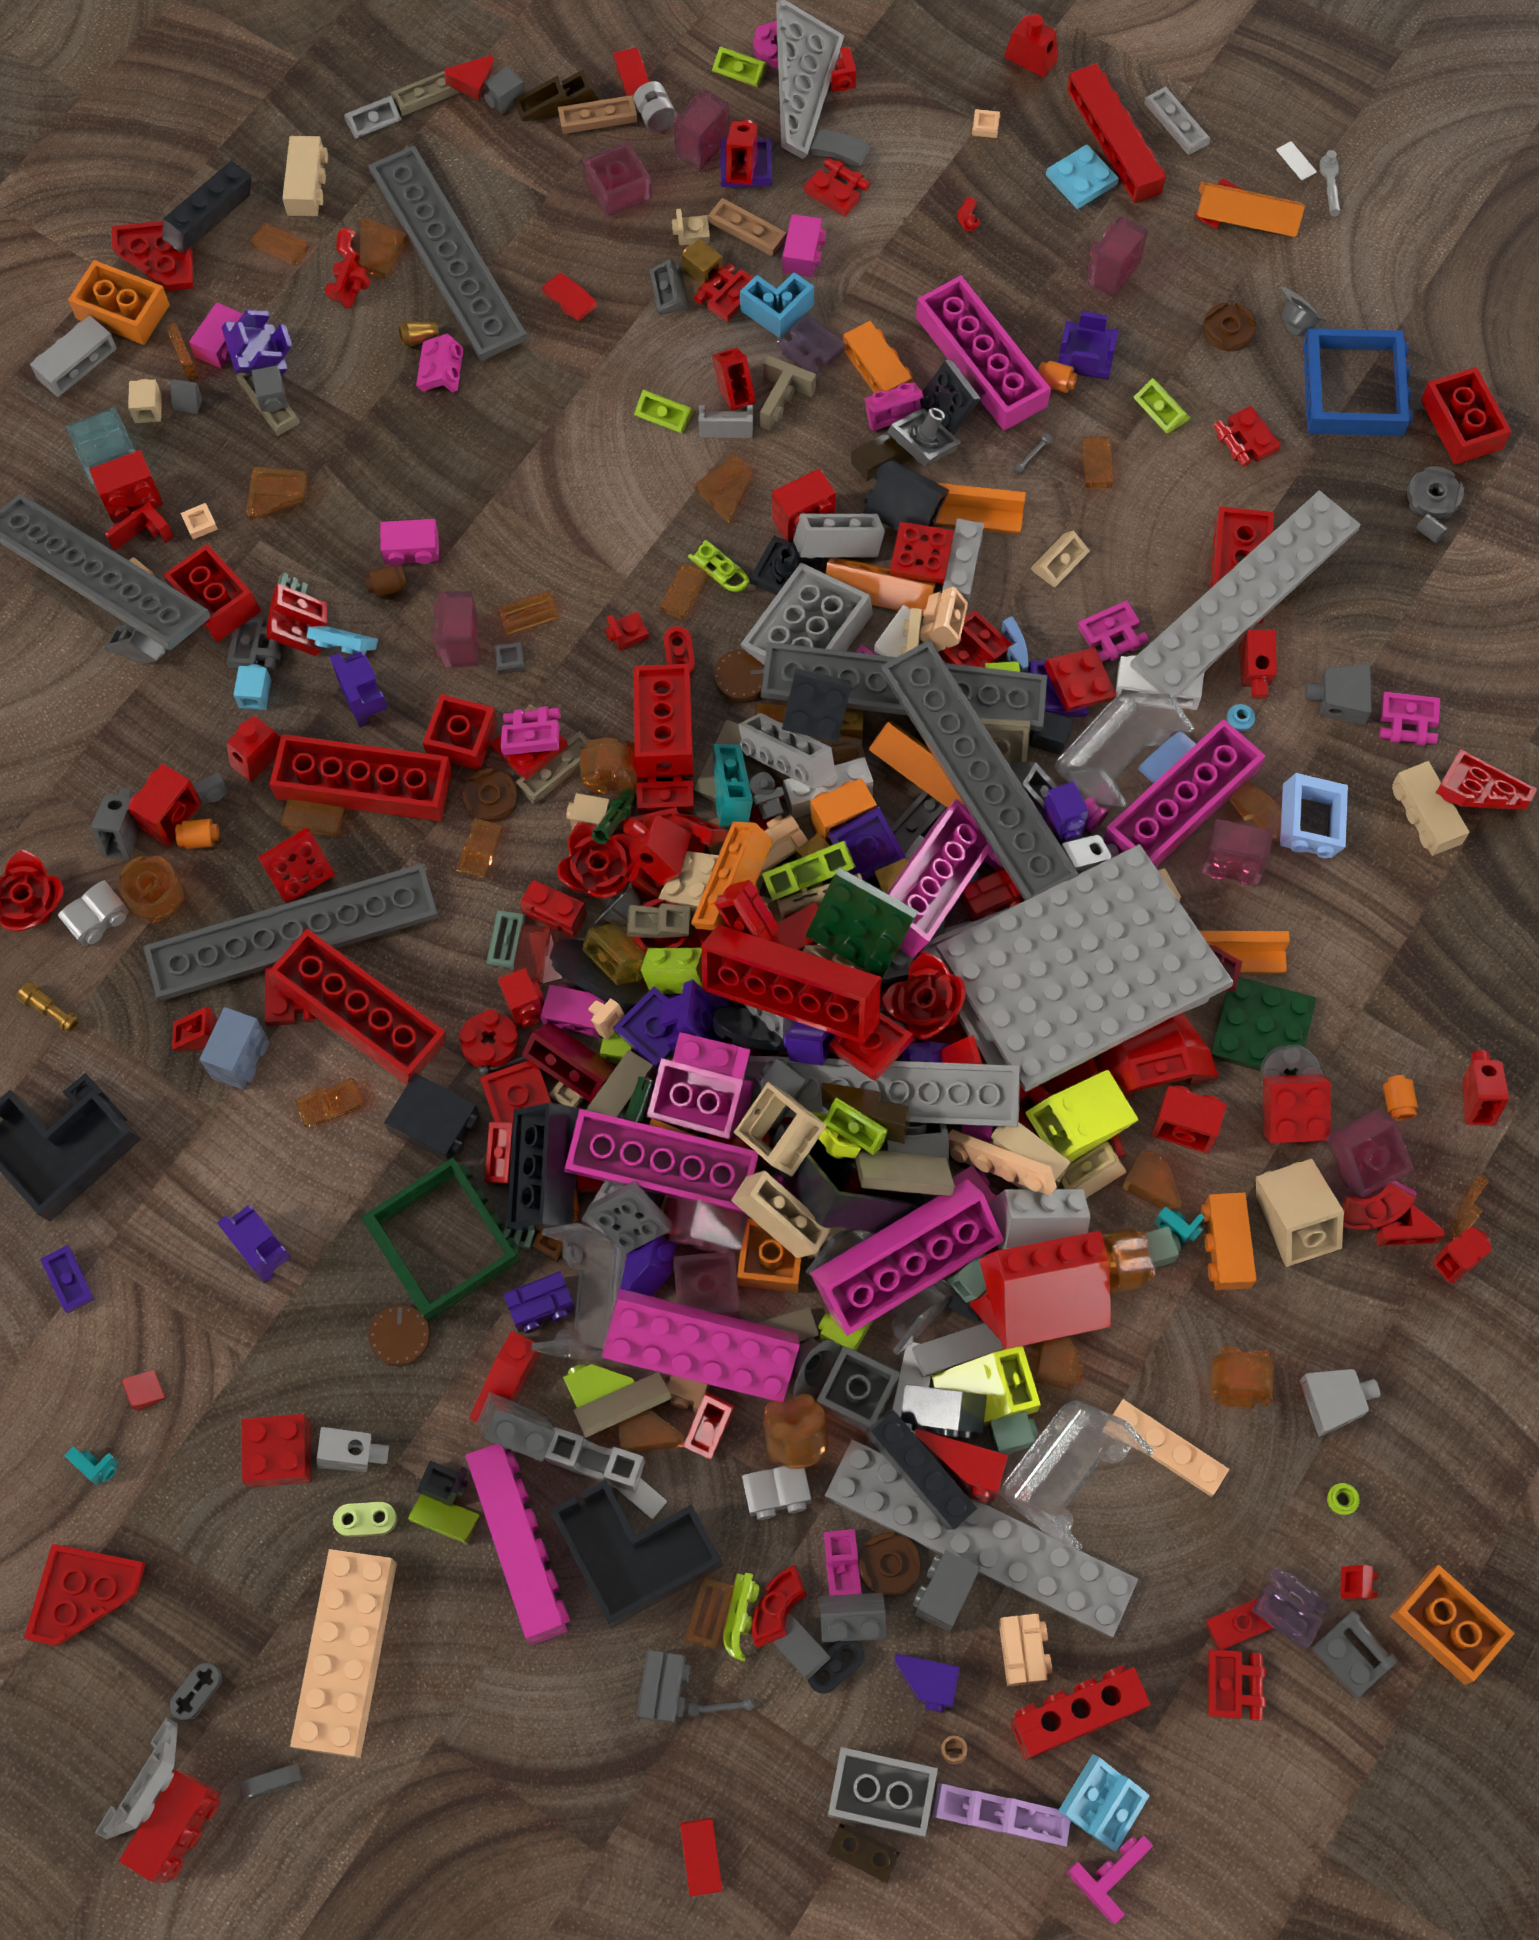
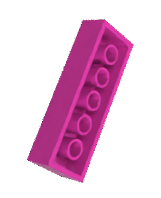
(983, 352)
(1186, 794)
(939, 873)
(658, 1159)
(907, 1257)
(700, 1345)
(515, 1540)

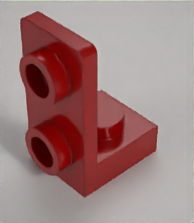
(140, 519)

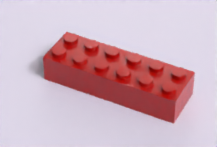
(361, 777)
(791, 983)
(357, 1006)

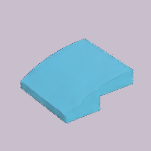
(1104, 1803)

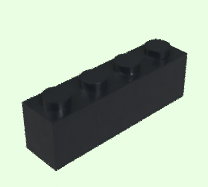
(206, 207)
(920, 1470)

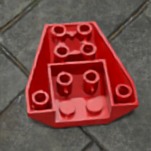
(1159, 1057)

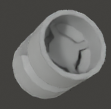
(655, 106)

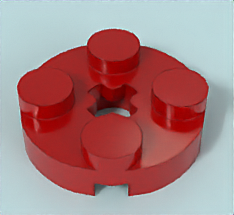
(488, 1024)

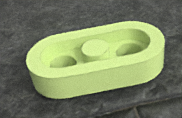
(364, 1519)

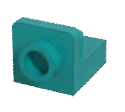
(1178, 1225)
(86, 1464)

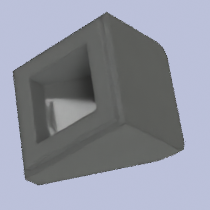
(185, 396)

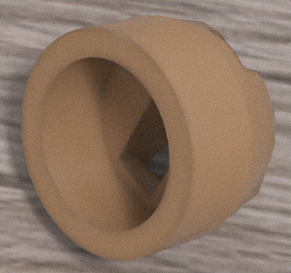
(954, 1744)

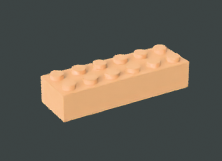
(344, 1654)

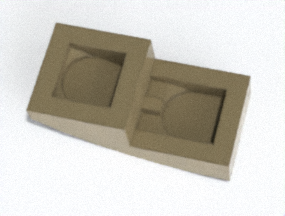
(658, 922)

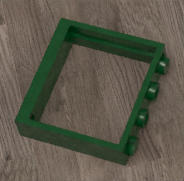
(412, 1194)

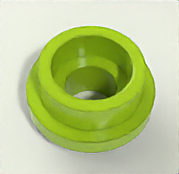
(1351, 1494)

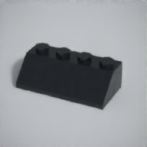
(538, 1187)

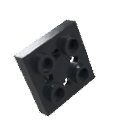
(956, 396)
(784, 561)

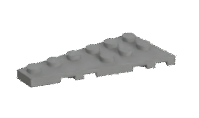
(805, 65)

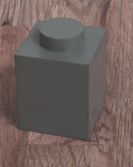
(503, 89)
(269, 388)

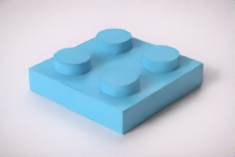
(1082, 176)
(332, 637)

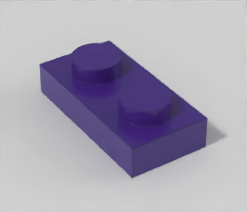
(67, 1279)

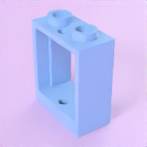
(1316, 790)

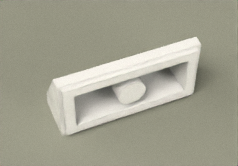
(892, 638)

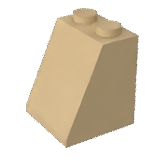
(1300, 1212)

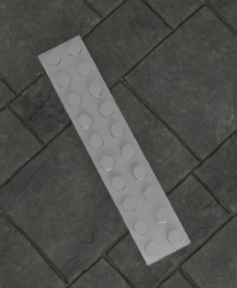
(1245, 595)
(931, 1090)
(997, 1543)

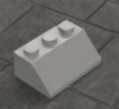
(1036, 1217)

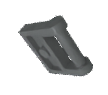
(1347, 1662)

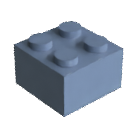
(234, 1048)

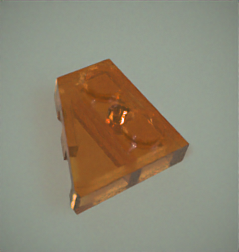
(274, 490)

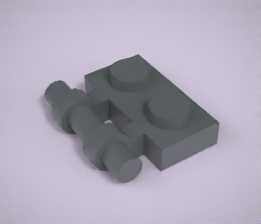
(246, 646)

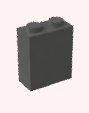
(515, 1427)

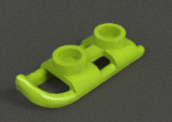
(725, 568)
(738, 1621)

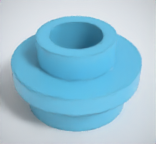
(1241, 724)

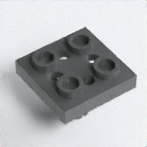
(924, 436)
(634, 1214)

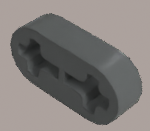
(202, 1696)
(270, 1782)

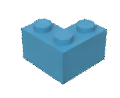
(780, 307)

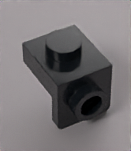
(443, 1483)

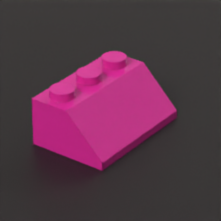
(699, 1098)

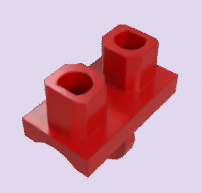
(349, 282)

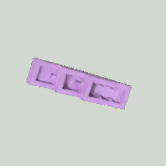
(1001, 1814)

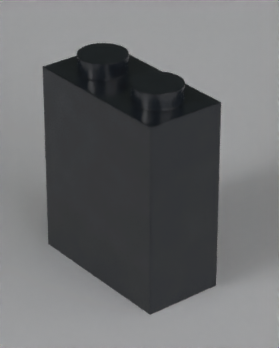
(904, 497)
(432, 1118)

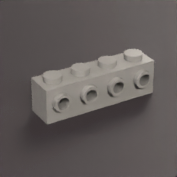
(787, 751)

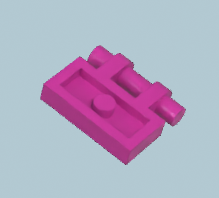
(1109, 624)
(1409, 710)
(532, 736)

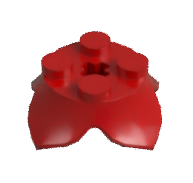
(579, 868)
(23, 876)
(908, 998)

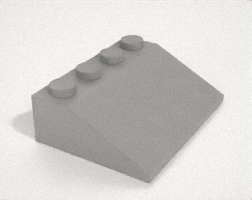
(811, 613)

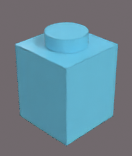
(252, 687)

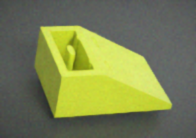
(1082, 1116)
(1000, 1376)

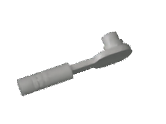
(1329, 169)

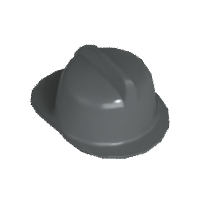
(1298, 313)
(617, 907)
(814, 1366)

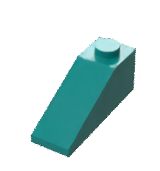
(731, 784)

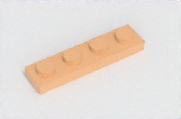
(1001, 1162)
(1175, 1451)

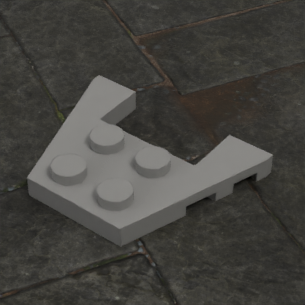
(152, 1778)

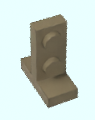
(787, 380)

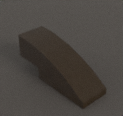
(546, 98)
(876, 452)
(869, 1102)

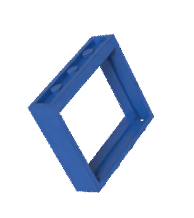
(1356, 423)

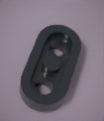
(836, 1667)

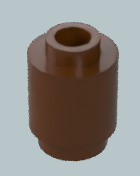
(385, 580)

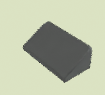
(669, 287)

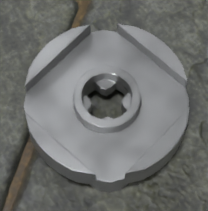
(1435, 478)
(1289, 1057)

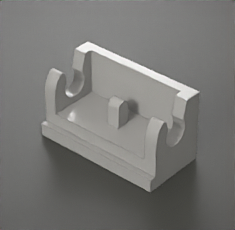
(726, 423)

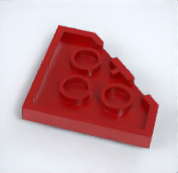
(147, 251)
(1479, 784)
(78, 1591)

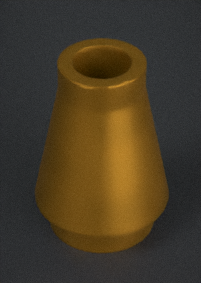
(416, 332)

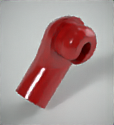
(965, 215)
(344, 240)

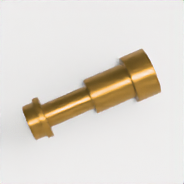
(32, 995)

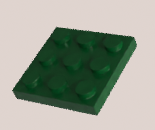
(861, 923)
(1259, 1020)

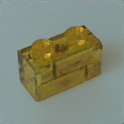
(614, 953)

